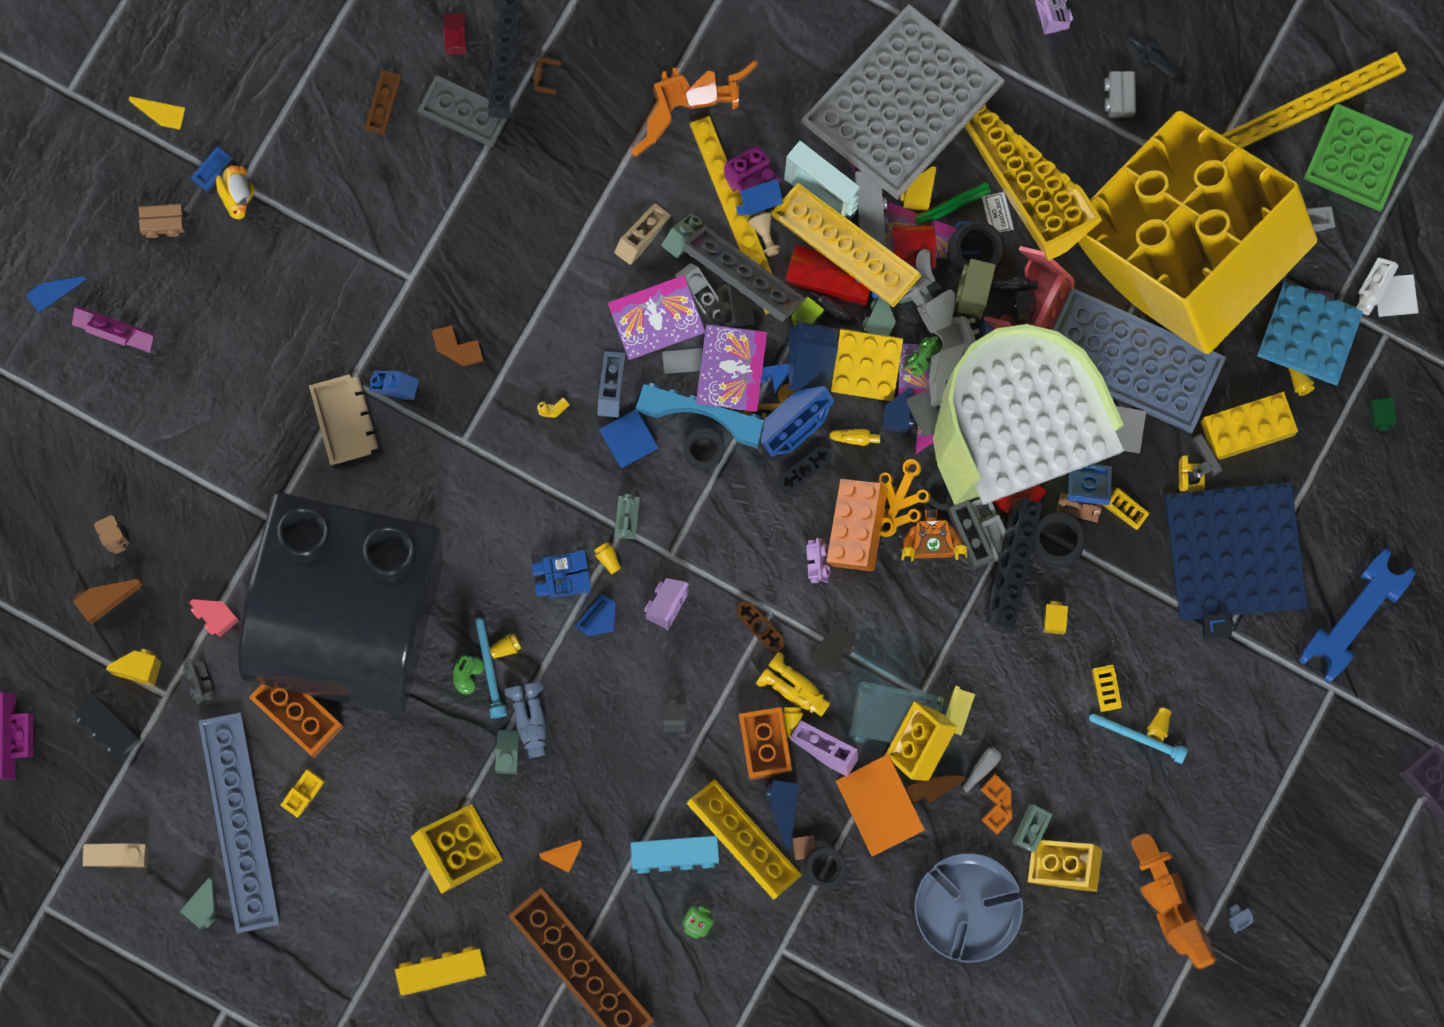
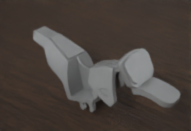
(937, 316)

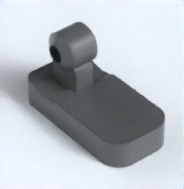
(1210, 463)

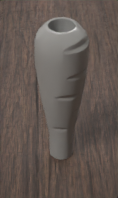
(985, 764)

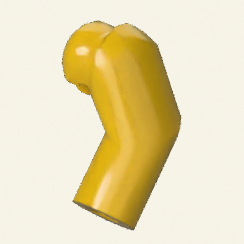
(552, 411)

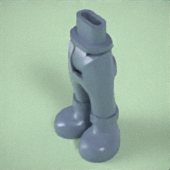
(533, 729)

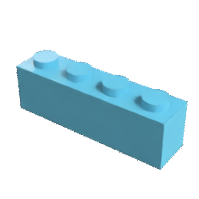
(674, 853)

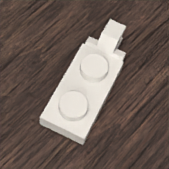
(1376, 284)

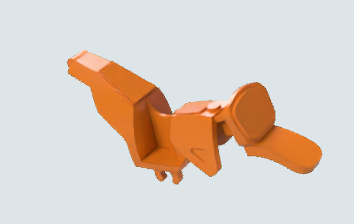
(677, 92)
(1169, 898)

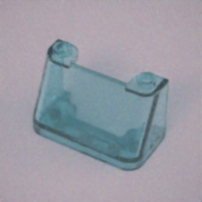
(882, 709)

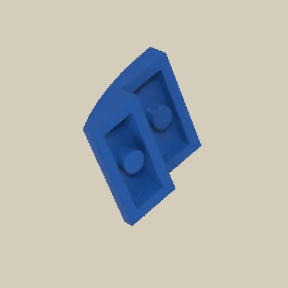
(628, 438)

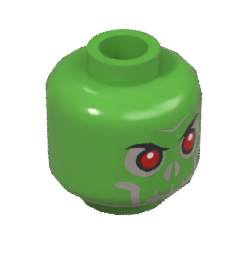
(698, 921)

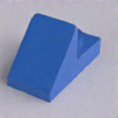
(777, 373)

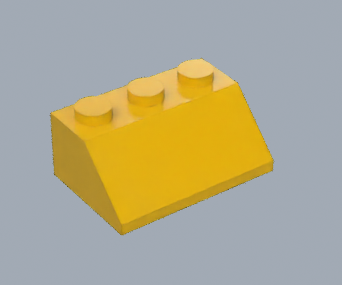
(921, 741)

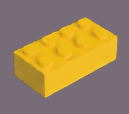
(1249, 426)

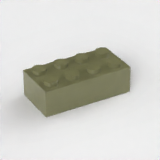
(973, 289)

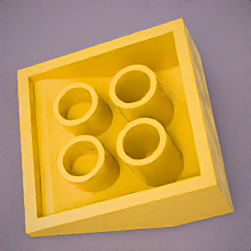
(456, 848)

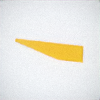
(163, 114)

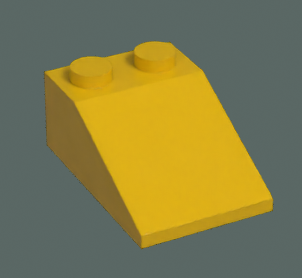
(1066, 865)

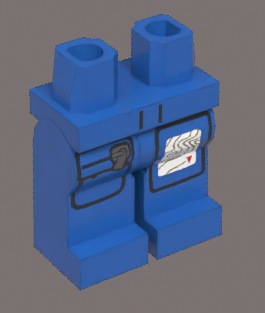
(558, 575)

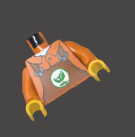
(932, 539)

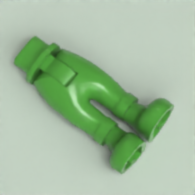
(462, 671)

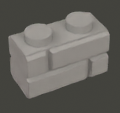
(1120, 94)

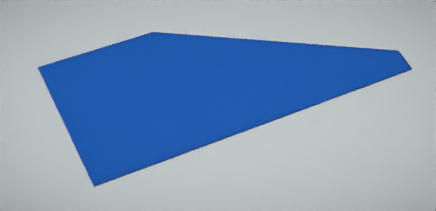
(49, 292)

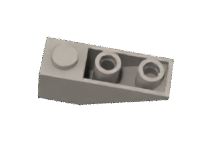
(702, 294)

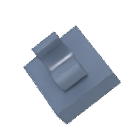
(1240, 919)

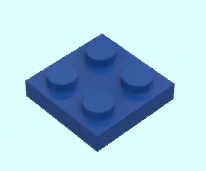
(1090, 484)

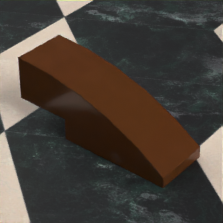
(933, 788)

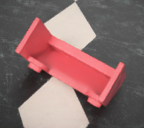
(1051, 295)

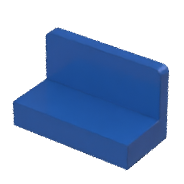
(760, 198)

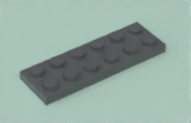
(743, 273)

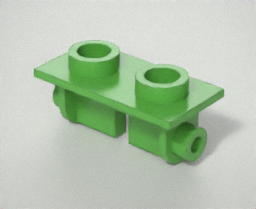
(917, 360)

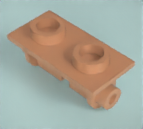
(1080, 510)

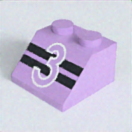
(1054, 15)

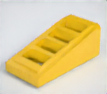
(1129, 502)
(1102, 670)

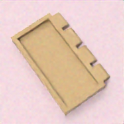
(341, 419)

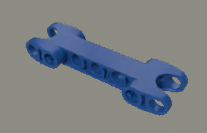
(1380, 585)

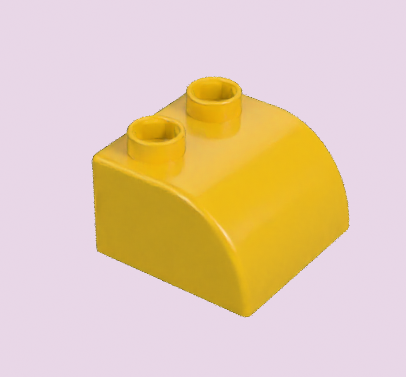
(1197, 231)

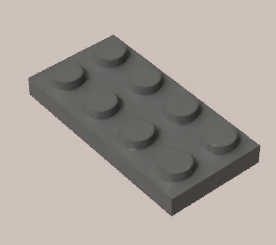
(461, 111)

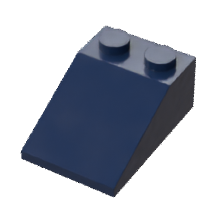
(811, 356)
(783, 806)

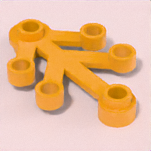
(897, 500)

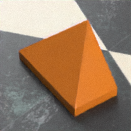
(563, 856)

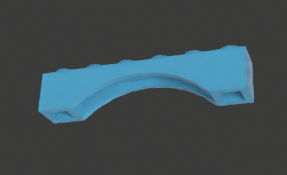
(658, 403)

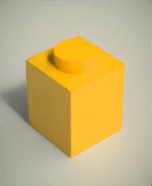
(1055, 618)

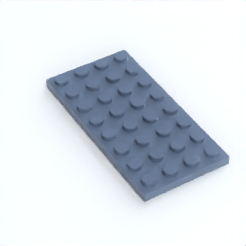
(1141, 361)

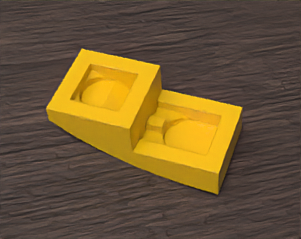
(303, 793)

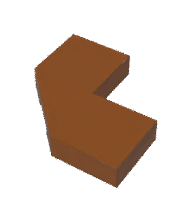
(462, 354)

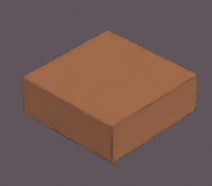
(803, 846)

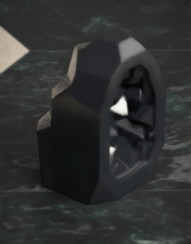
(1023, 306)

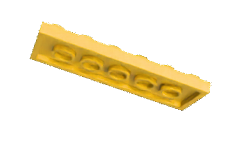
(744, 839)

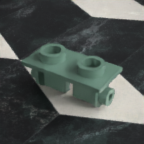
(627, 517)

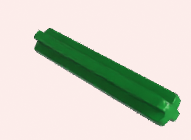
(953, 204)

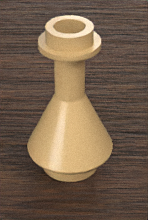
(761, 223)

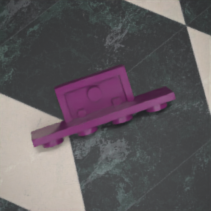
(112, 329)
(15, 736)

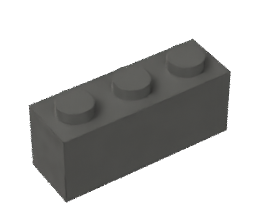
(971, 534)

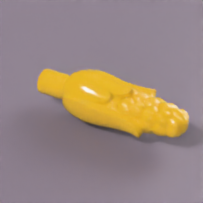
(855, 437)

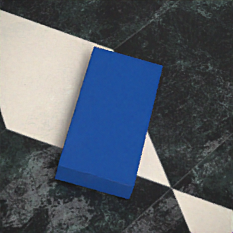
(211, 168)

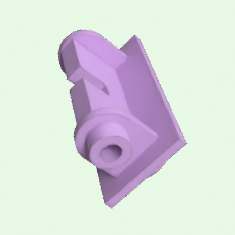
(818, 551)

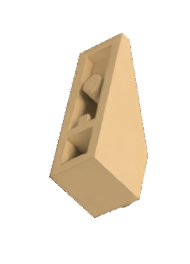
(641, 234)
(116, 855)

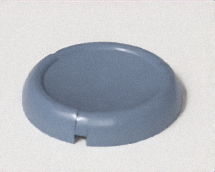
(968, 908)

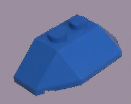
(795, 420)

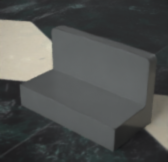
(923, 412)

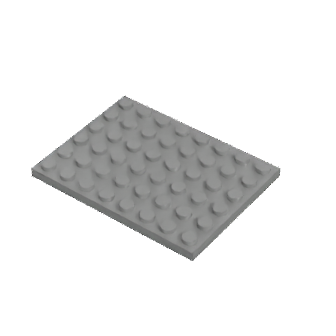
(902, 101)

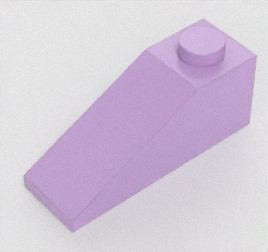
(825, 748)

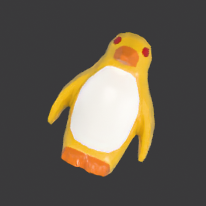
(235, 190)

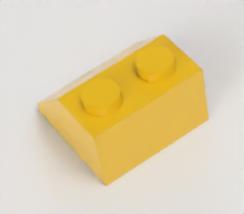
(137, 666)

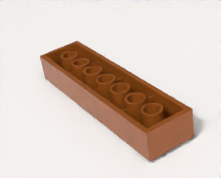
(578, 963)

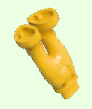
(804, 693)

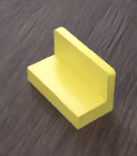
(959, 708)

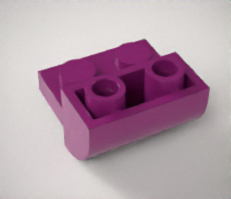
(749, 170)

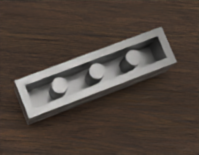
(871, 209)

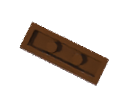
(383, 102)

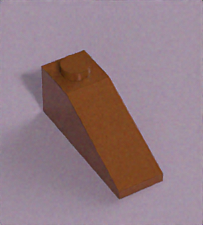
(100, 600)

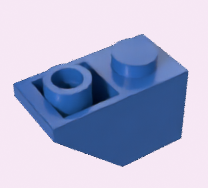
(394, 384)

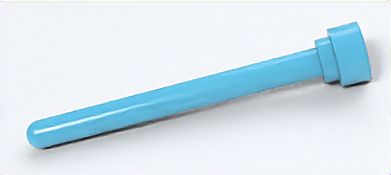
(497, 709)
(1176, 752)

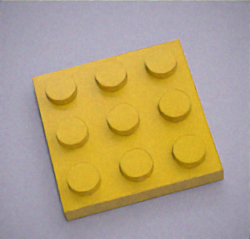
(867, 364)

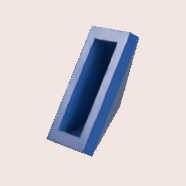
(598, 618)

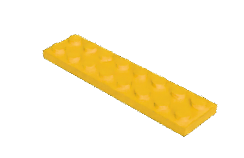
(846, 245)

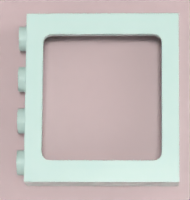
(822, 180)

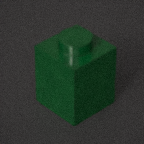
(1382, 414)

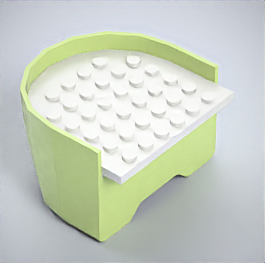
(1022, 414)

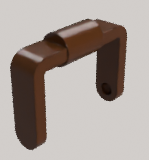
(538, 73)

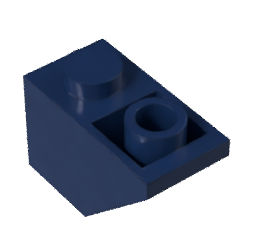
(897, 414)

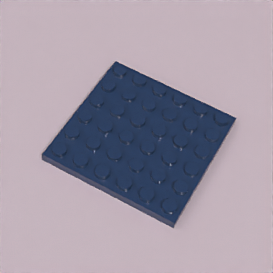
(1235, 551)

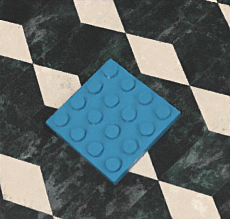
(1310, 333)

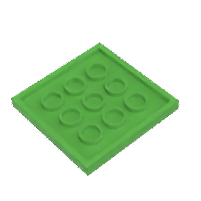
(1358, 157)

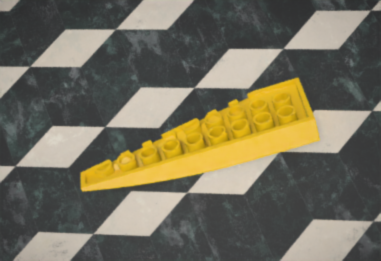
(1043, 197)

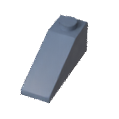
(611, 384)

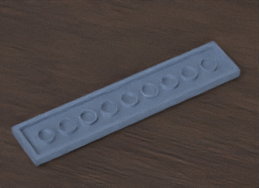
(239, 823)

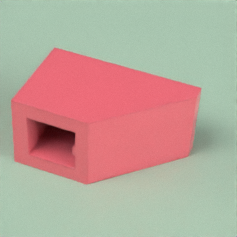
(216, 614)

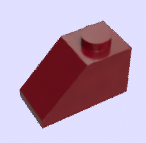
(455, 34)

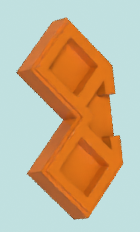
(1000, 795)

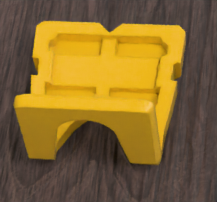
(1184, 467)

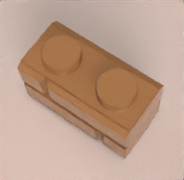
(161, 220)
(111, 534)

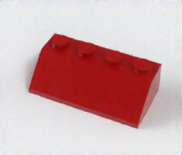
(815, 272)

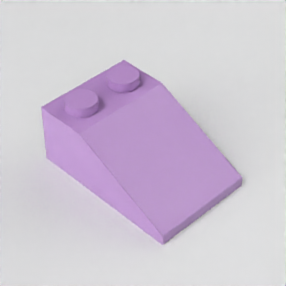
(667, 602)

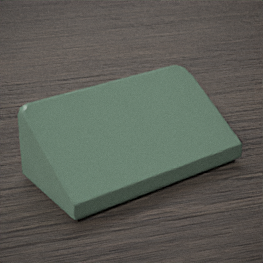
(1032, 828)

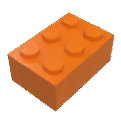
(765, 743)

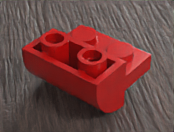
(911, 240)

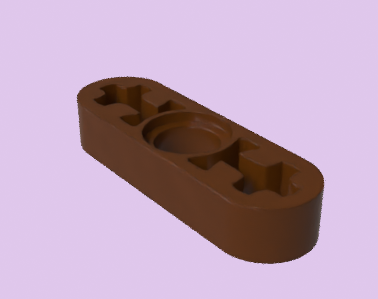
(744, 619)

